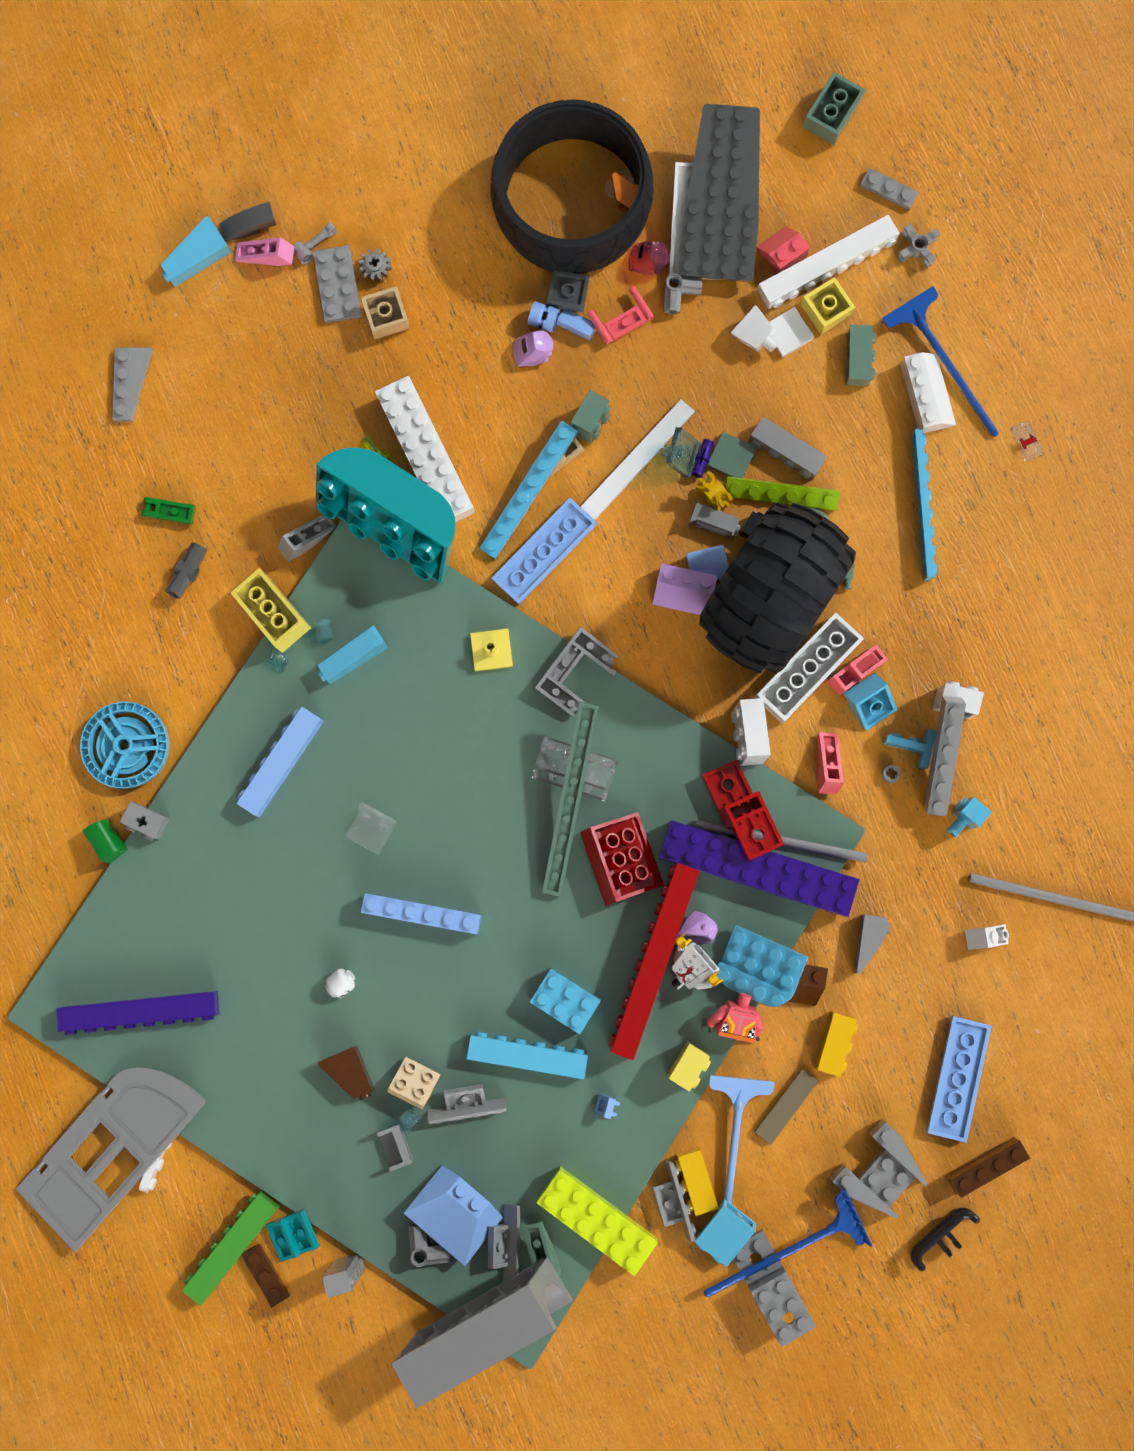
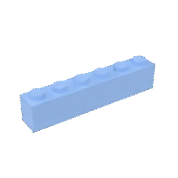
(279, 762)
(421, 913)

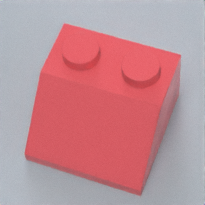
(783, 249)

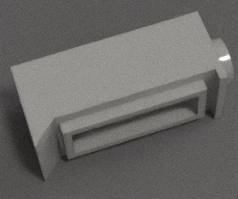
(715, 521)

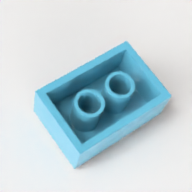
(565, 1001)

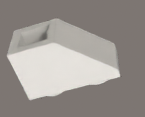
(986, 937)

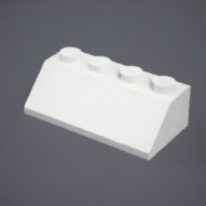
(927, 392)

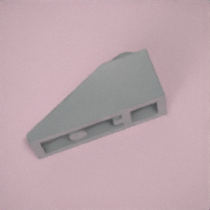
(305, 537)
(871, 935)

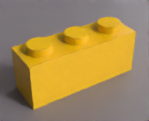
(836, 1044)
(696, 1181)

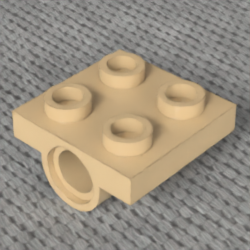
(413, 1083)

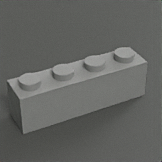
(787, 448)
(343, 1275)

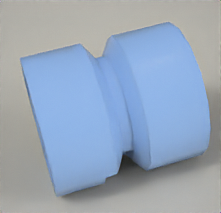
(537, 315)

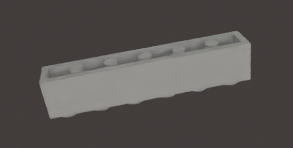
(944, 755)

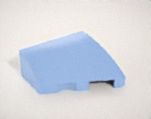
(708, 561)

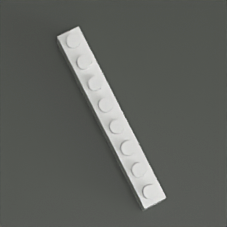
(828, 262)

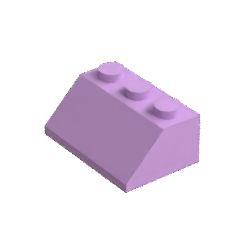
(683, 589)

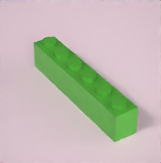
(228, 1251)

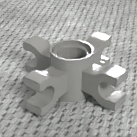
(924, 241)

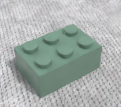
(833, 108)

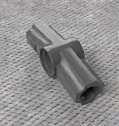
(186, 571)

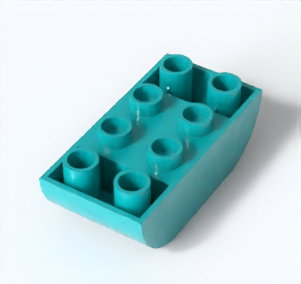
(387, 507)

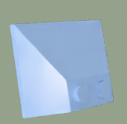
(453, 1214)

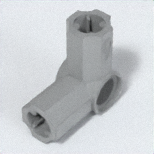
(686, 286)
(433, 1254)

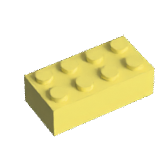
(270, 610)

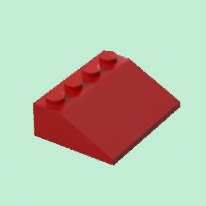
(621, 858)

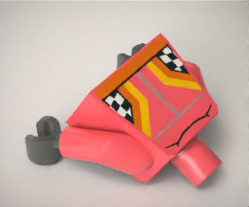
(736, 1020)

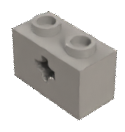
(134, 815)

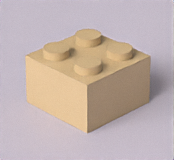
(385, 312)

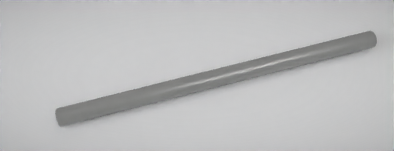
(789, 842)
(1051, 897)

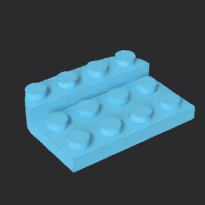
(761, 967)

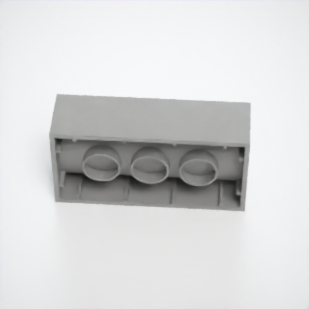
(481, 1332)

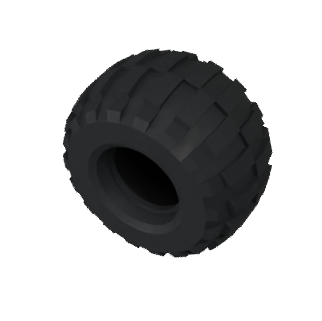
(777, 587)

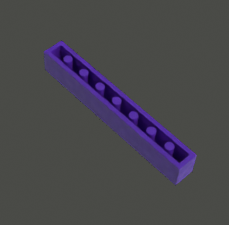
(138, 1011)

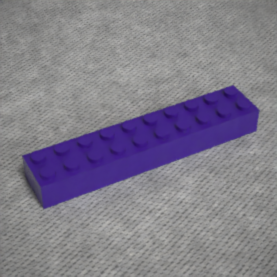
(767, 873)

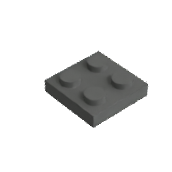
(568, 291)

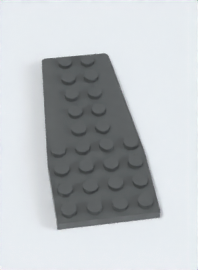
(723, 196)

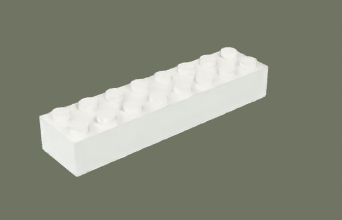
(423, 444)

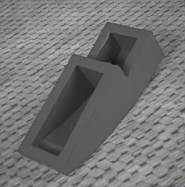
(248, 222)

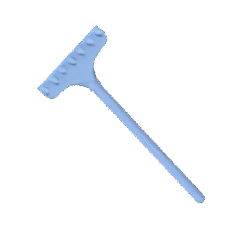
(739, 1091)

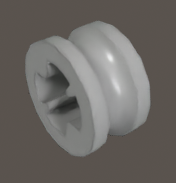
(895, 769)

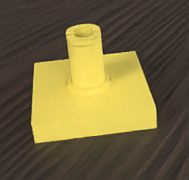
(491, 650)

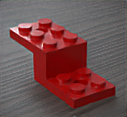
(742, 810)

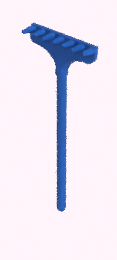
(914, 313)
(845, 1221)

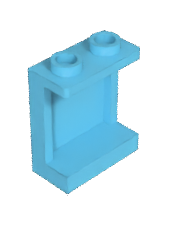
(725, 1233)

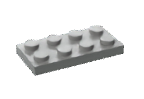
(337, 284)

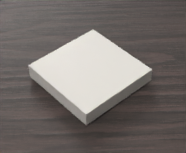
(790, 332)

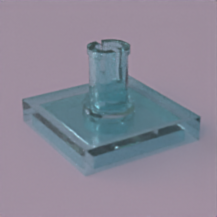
(681, 452)

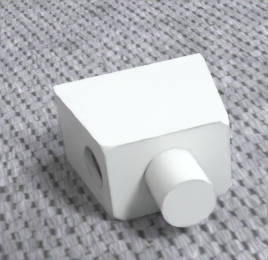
(755, 331)

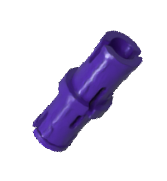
(702, 458)

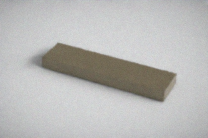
(786, 1106)

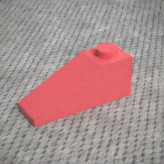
(829, 766)

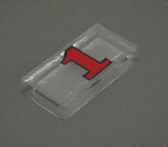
(1027, 441)

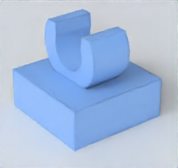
(605, 1106)

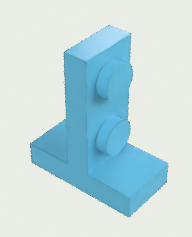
(914, 745)

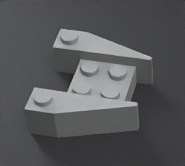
(885, 1175)

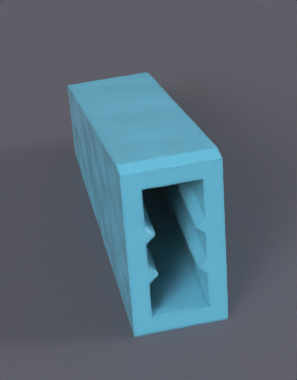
(195, 253)
(352, 655)

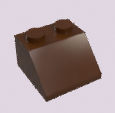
(810, 985)

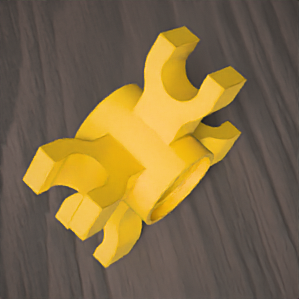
(714, 492)

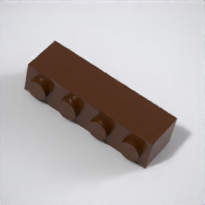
(988, 1167)

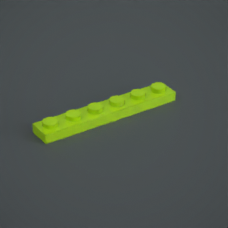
(782, 493)

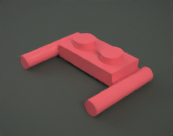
(625, 322)

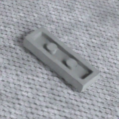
(889, 189)

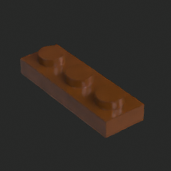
(265, 1275)

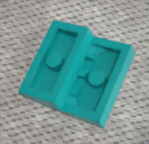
(292, 1235)

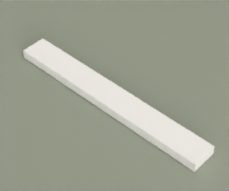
(637, 460)

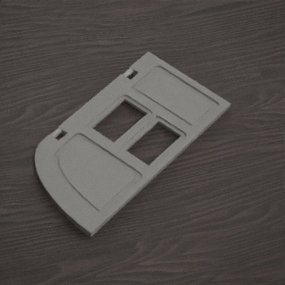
(143, 1116)

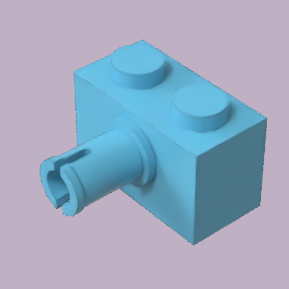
(969, 813)

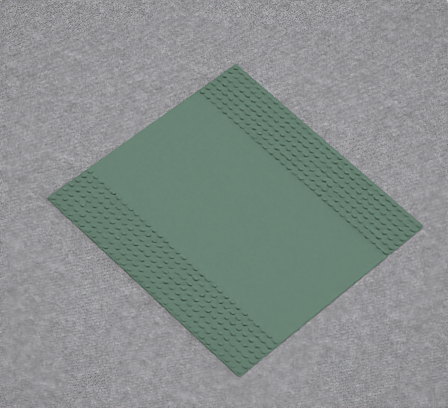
(279, 899)

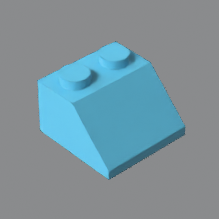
(870, 701)

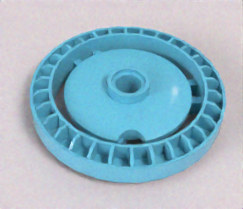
(110, 741)

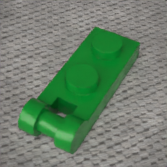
(168, 510)

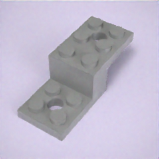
(774, 1292)

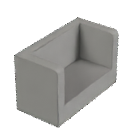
(395, 1146)

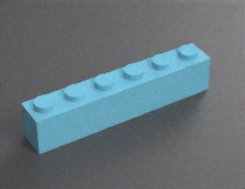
(527, 1056)

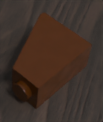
(349, 1072)

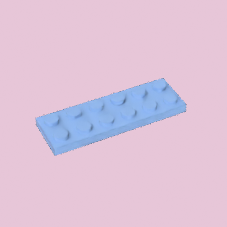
(544, 551)
(958, 1079)

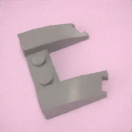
(580, 644)

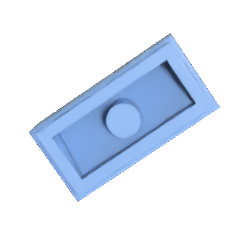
(576, 324)

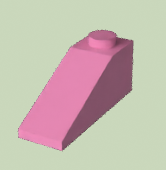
(266, 252)

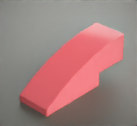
(857, 670)

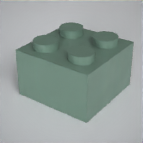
(590, 416)

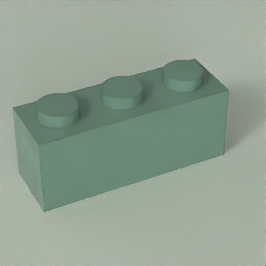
(860, 355)

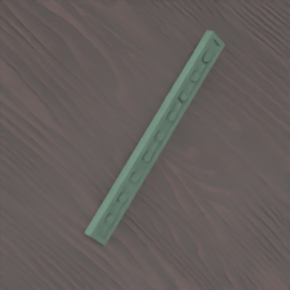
(570, 798)

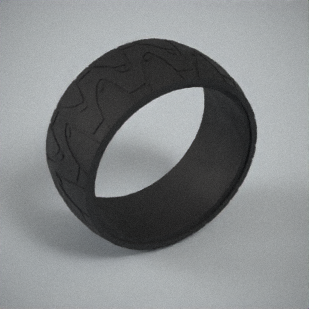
(571, 121)

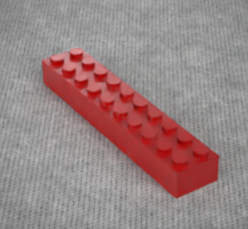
(654, 961)

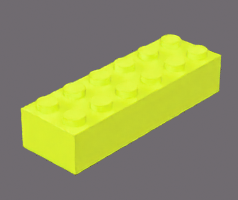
(597, 1221)

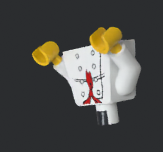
(693, 966)

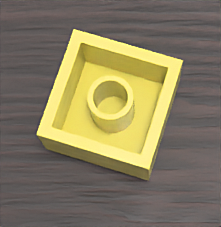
(827, 306)
(689, 1066)

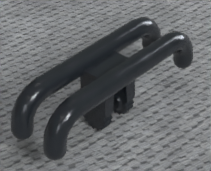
(936, 1234)

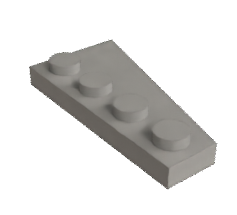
(129, 376)

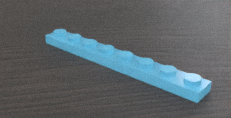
(528, 489)
(923, 497)

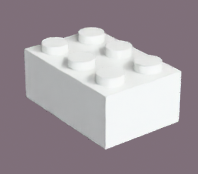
(751, 732)

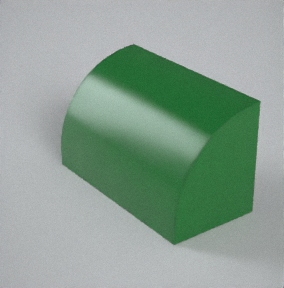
(105, 840)

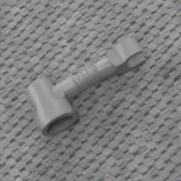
(303, 251)

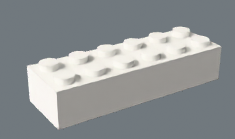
(809, 667)

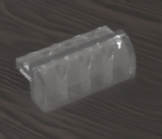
(552, 767)

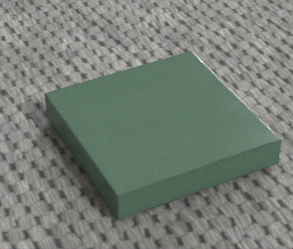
(731, 456)

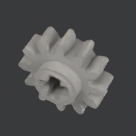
(378, 271)

